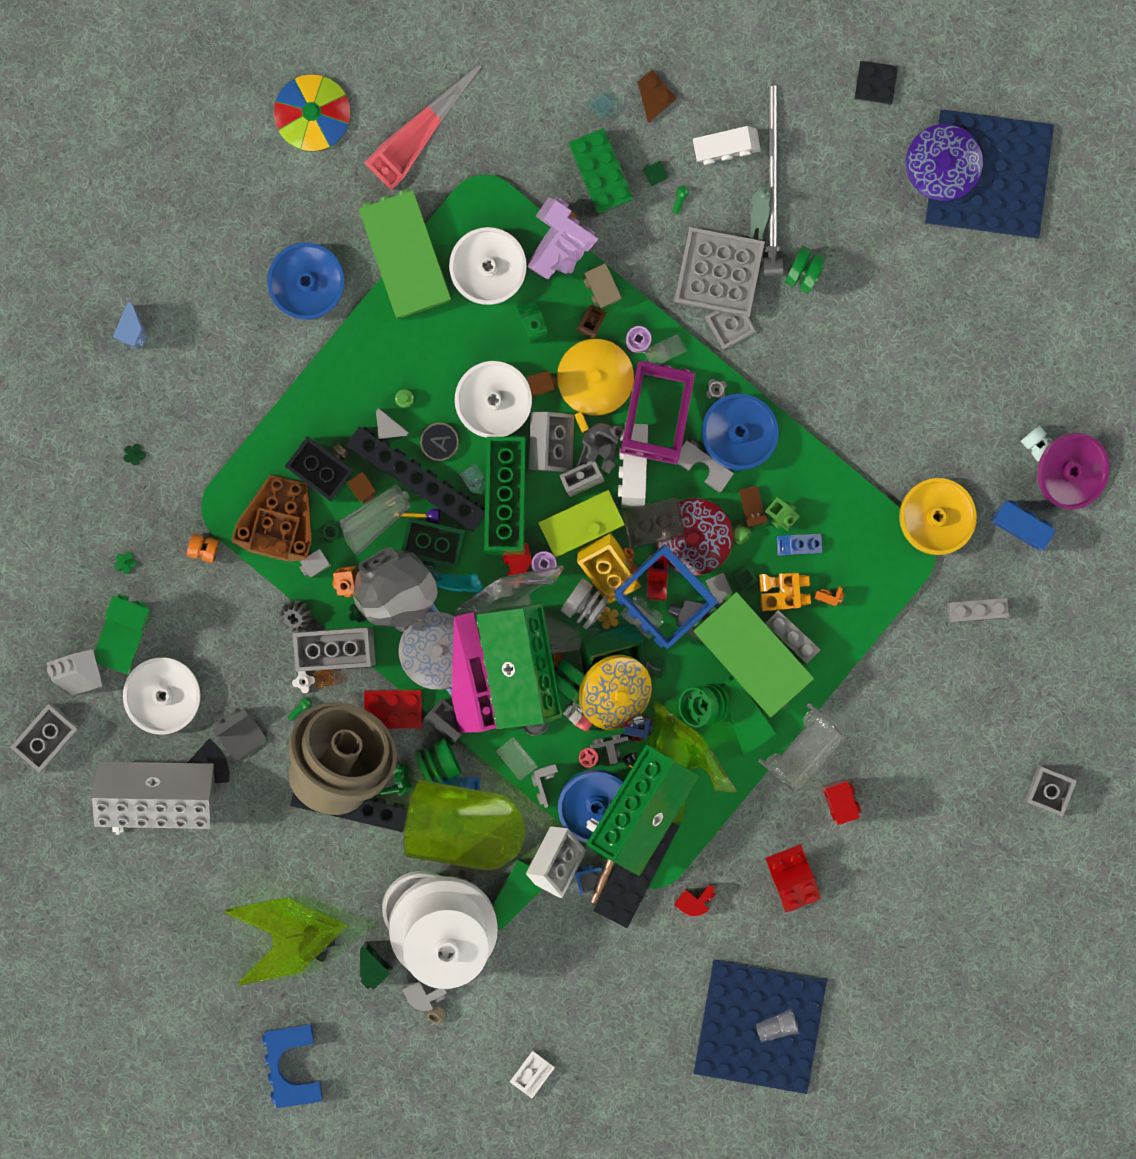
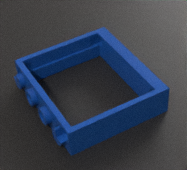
(646, 624)

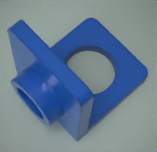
(584, 870)

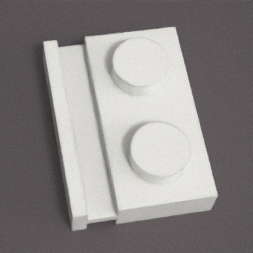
(532, 1074)

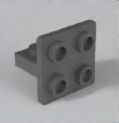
(613, 752)

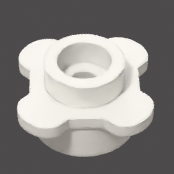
(309, 680)

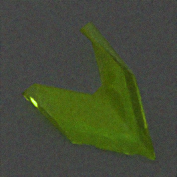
(687, 748)
(296, 934)

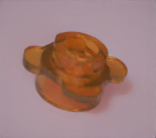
(323, 673)

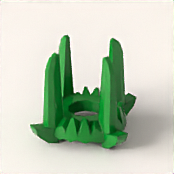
(402, 781)

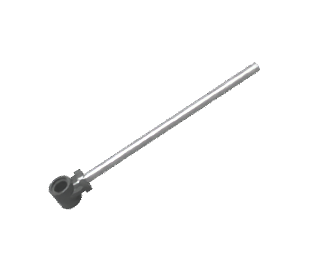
(773, 263)

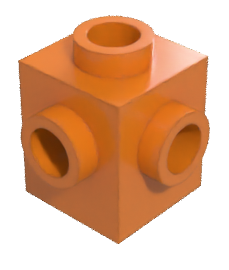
(345, 580)

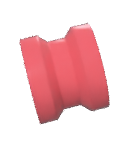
(588, 760)

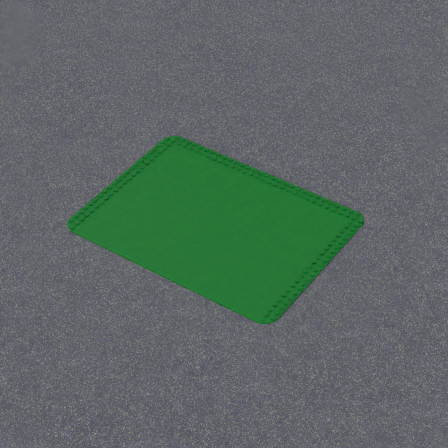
(429, 355)

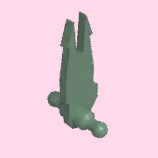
(760, 211)

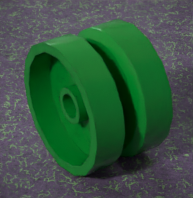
(806, 270)
(570, 681)

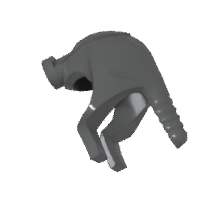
(601, 440)

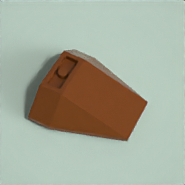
(277, 521)

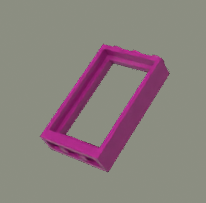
(652, 451)

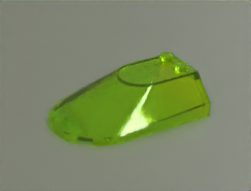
(462, 826)

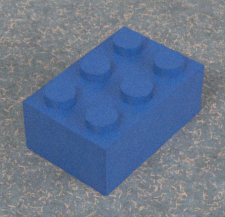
(1023, 525)

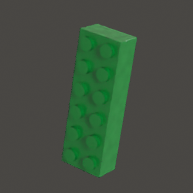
(505, 496)

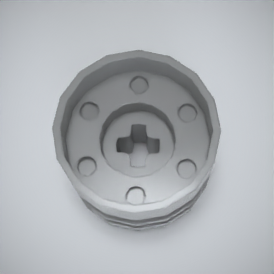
(584, 604)

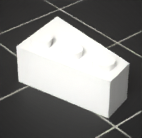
(726, 145)

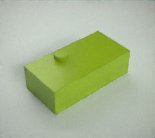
(581, 524)

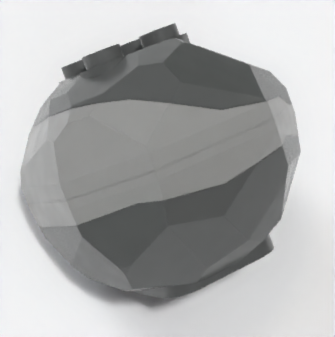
(394, 589)

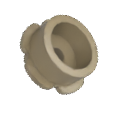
(340, 451)
(436, 1015)

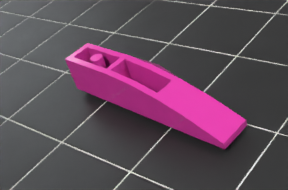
(469, 678)

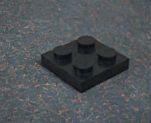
(876, 82)

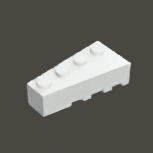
(633, 472)

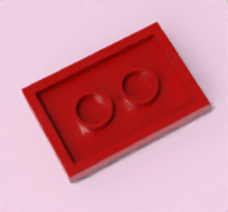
(396, 707)

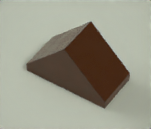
(591, 322)

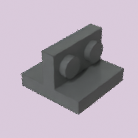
(443, 721)

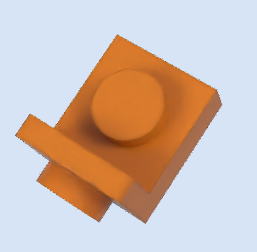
(825, 596)

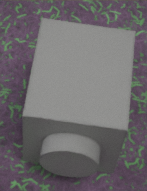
(314, 564)

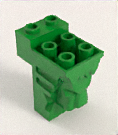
(122, 633)

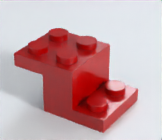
(793, 878)

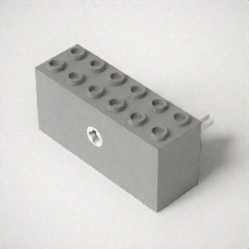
(153, 795)

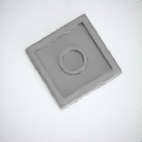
(729, 327)

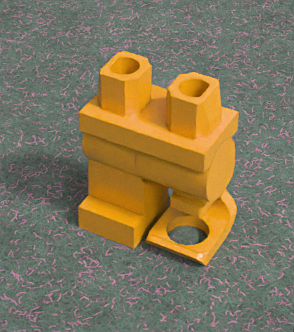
(789, 591)

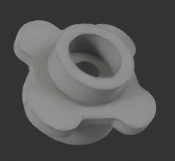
(715, 384)

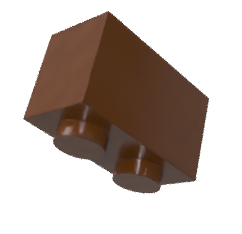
(541, 383)
(362, 488)

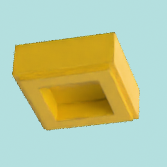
(581, 422)

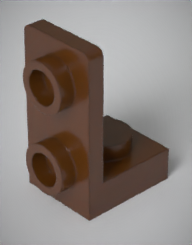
(752, 506)

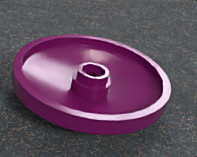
(1073, 471)

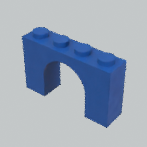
(286, 1092)

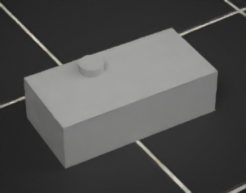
(334, 649)

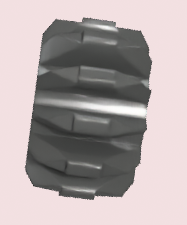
(296, 615)

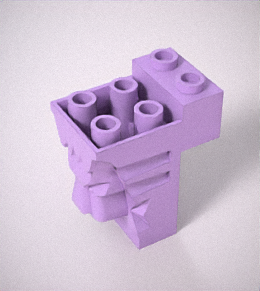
(562, 243)

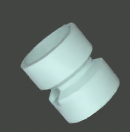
(1033, 438)

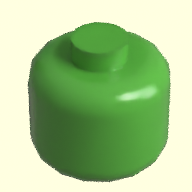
(404, 398)
(741, 533)

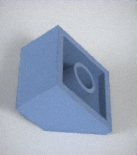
(130, 328)

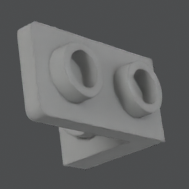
(547, 772)

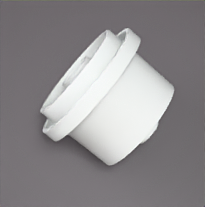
(443, 931)

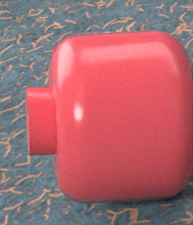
(584, 723)

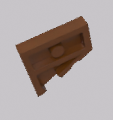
(654, 95)

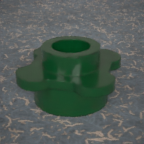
(326, 531)

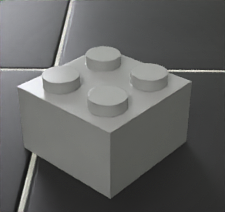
(1050, 791)

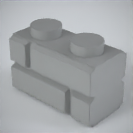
(582, 478)

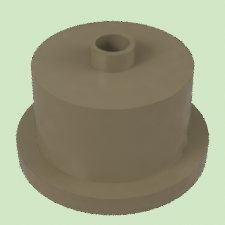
(339, 757)

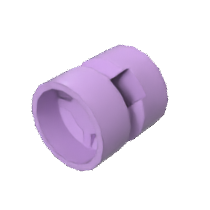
(638, 339)
(543, 561)

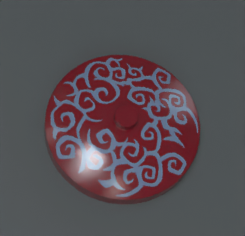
(706, 538)

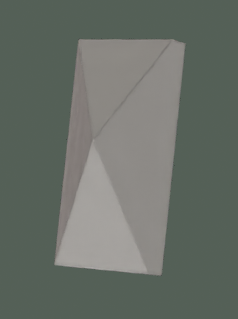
(388, 427)

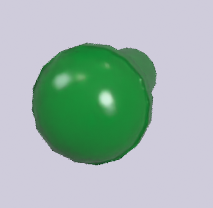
(682, 193)
(304, 704)

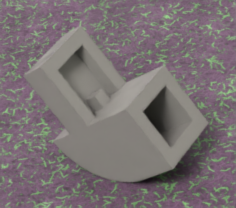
(420, 999)

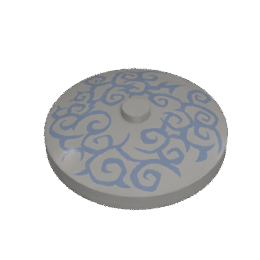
(428, 651)

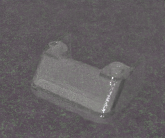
(806, 752)

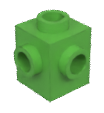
(782, 514)

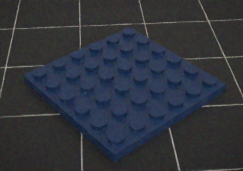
(1012, 177)
(729, 1038)

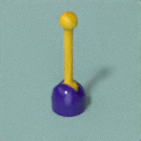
(432, 515)

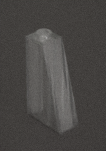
(374, 518)

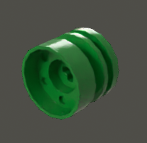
(704, 705)
(438, 762)

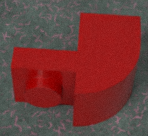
(657, 579)
(695, 906)

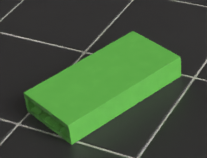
(404, 254)
(752, 653)

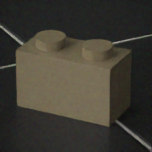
(602, 286)

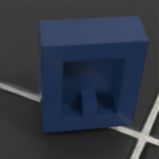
(634, 729)

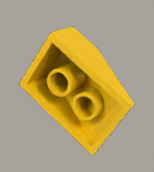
(606, 566)

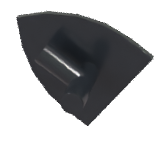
(211, 754)

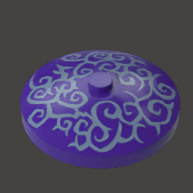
(944, 162)

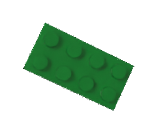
(600, 171)

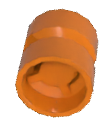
(196, 546)

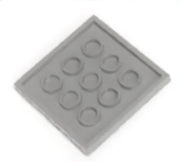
(719, 272)

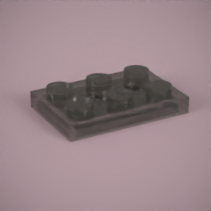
(653, 523)

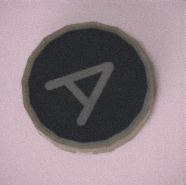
(439, 441)

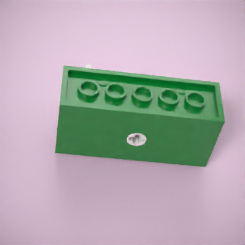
(519, 666)
(641, 810)

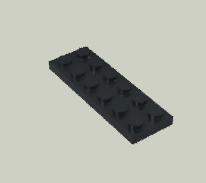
(626, 890)

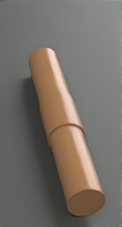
(602, 881)

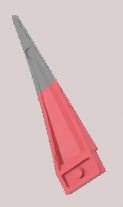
(399, 151)

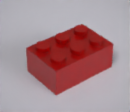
(841, 801)

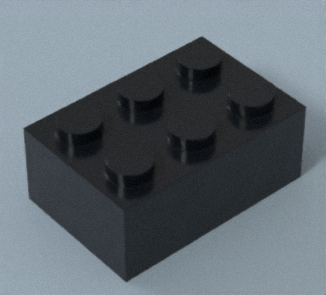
(319, 469)

